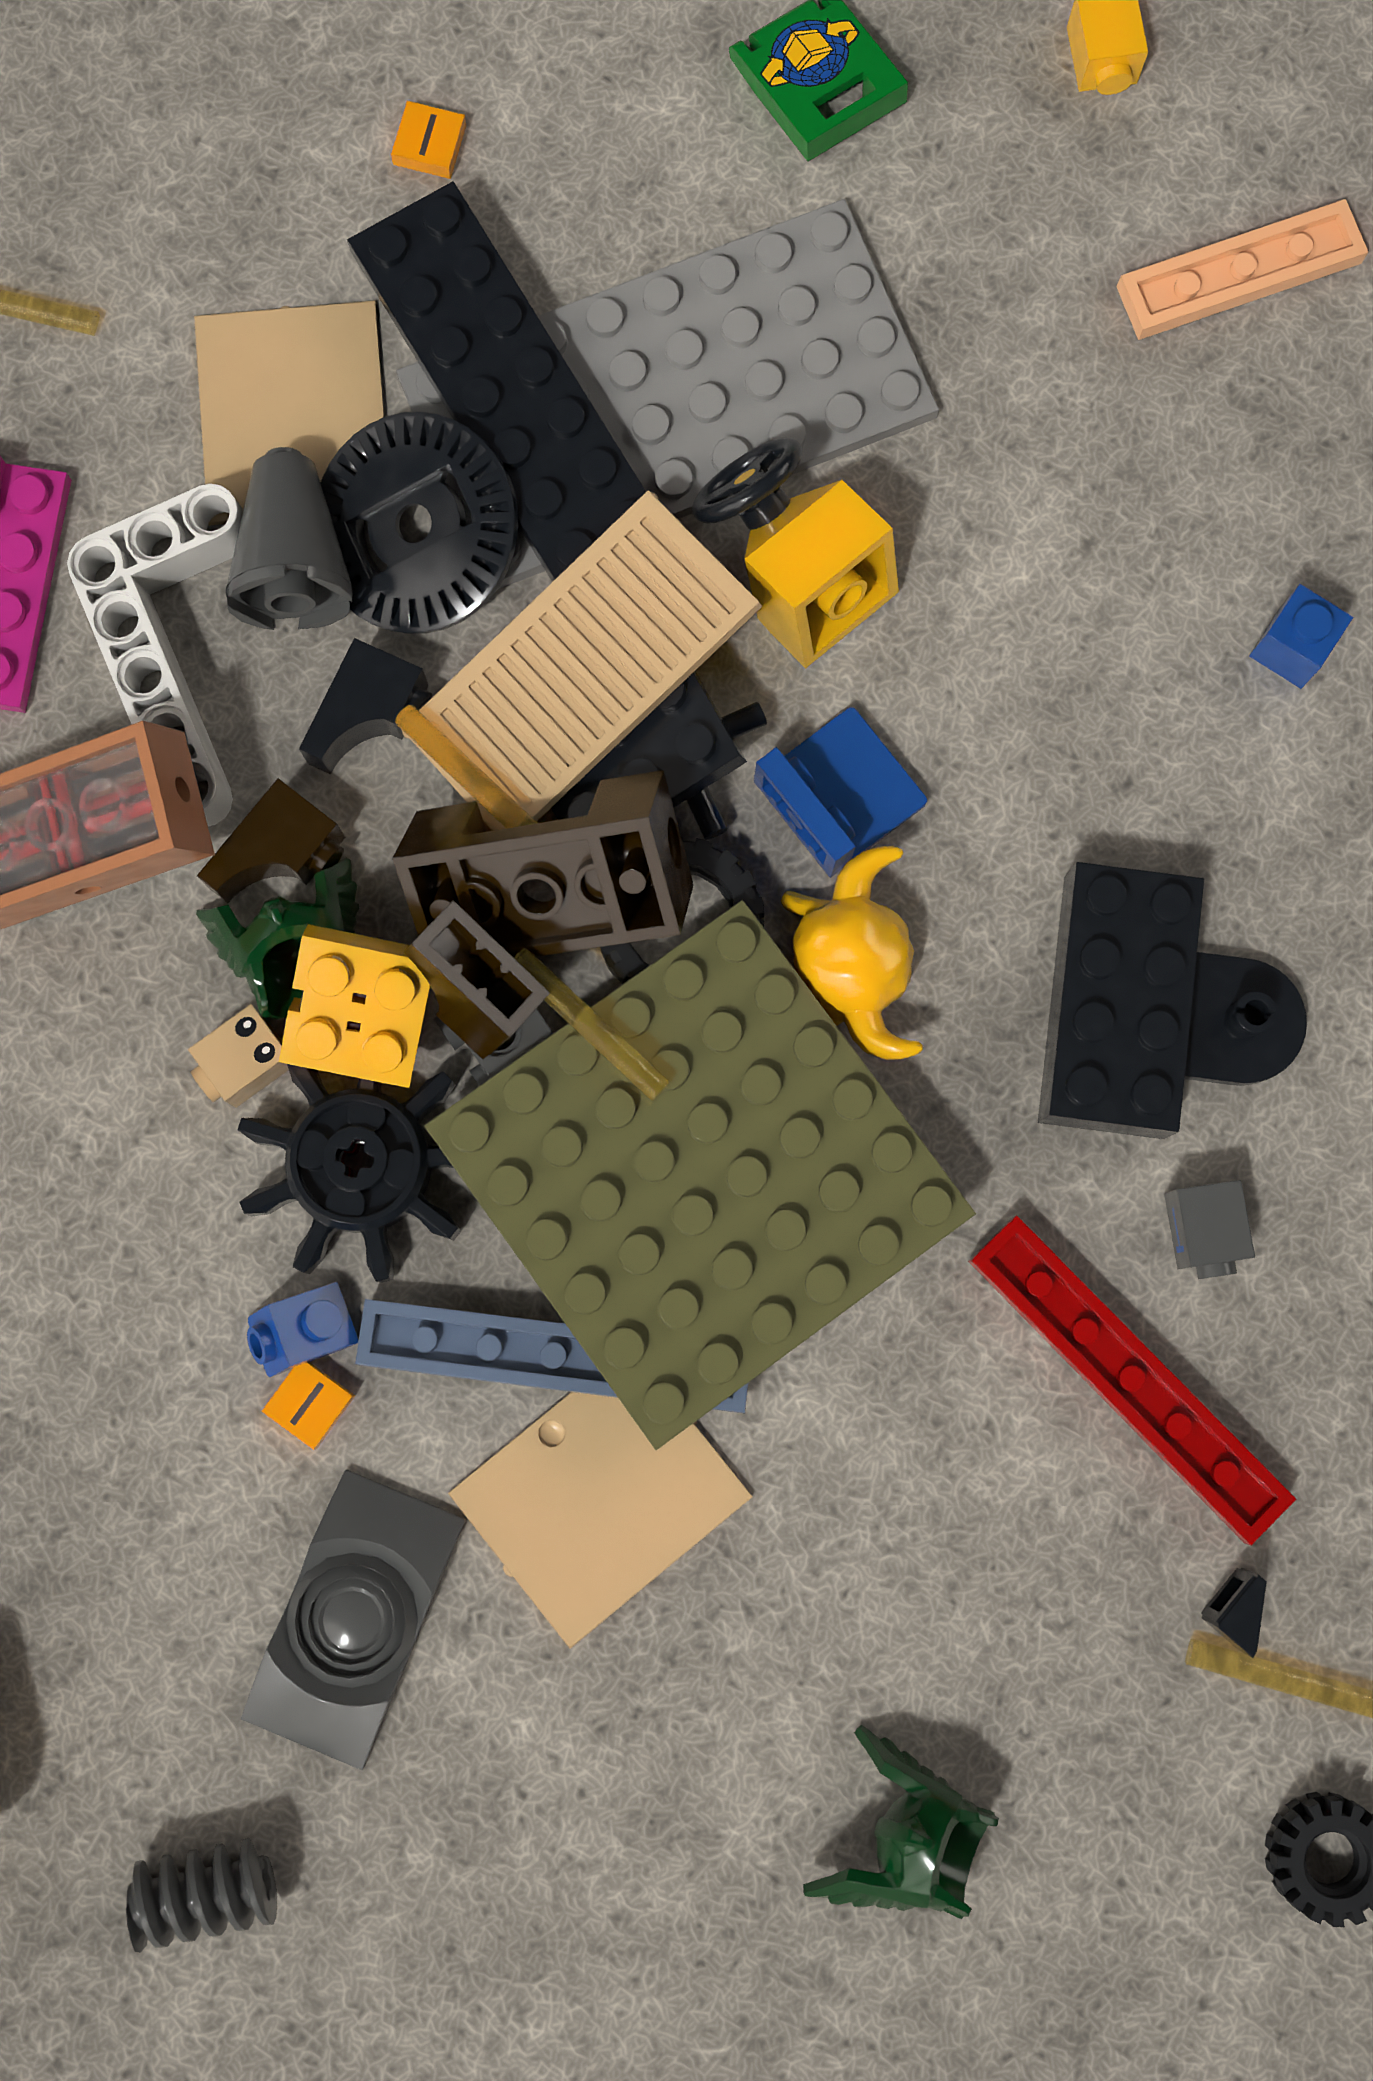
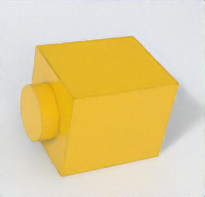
(1107, 44)

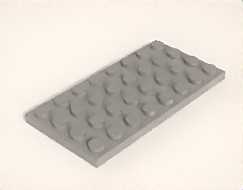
(732, 353)

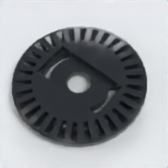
(457, 566)

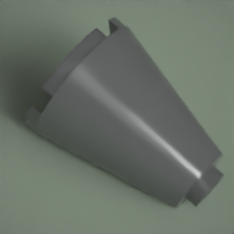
(287, 548)

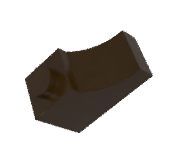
(275, 839)
(475, 980)

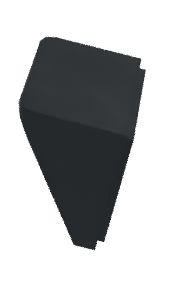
(1238, 1610)

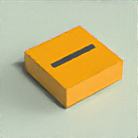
(428, 139)
(308, 1404)

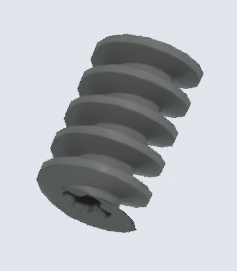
(200, 1897)

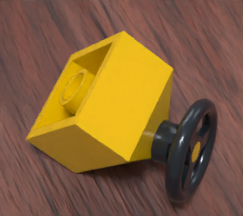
(809, 558)

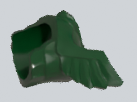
(271, 942)
(921, 1841)

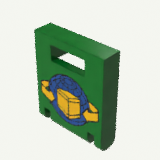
(811, 59)

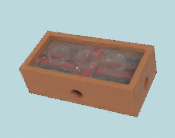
(98, 820)

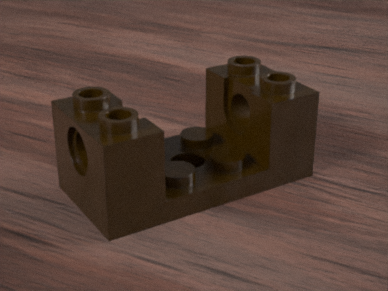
(613, 872)

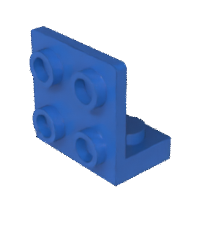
(839, 790)

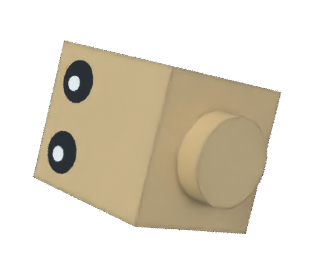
(238, 1058)

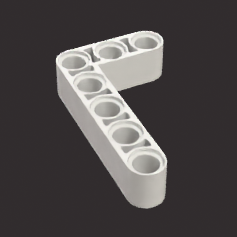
(128, 595)

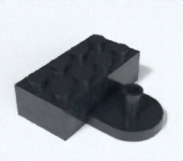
(1148, 1010)

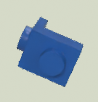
(300, 1329)

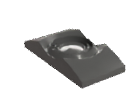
(352, 1619)

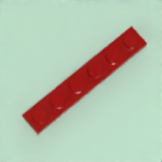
(1132, 1381)

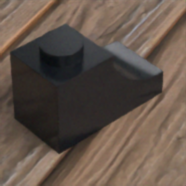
(362, 703)

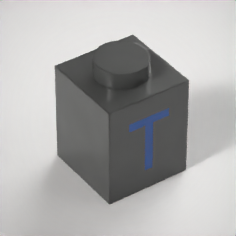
(1210, 1228)

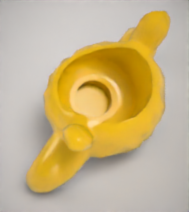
(856, 954)

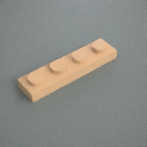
(1242, 269)

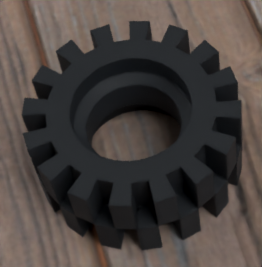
(1288, 1858)

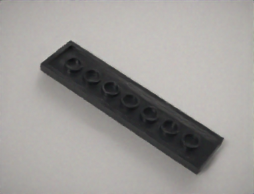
(498, 371)

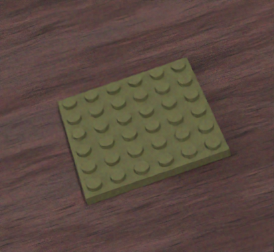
(727, 1211)

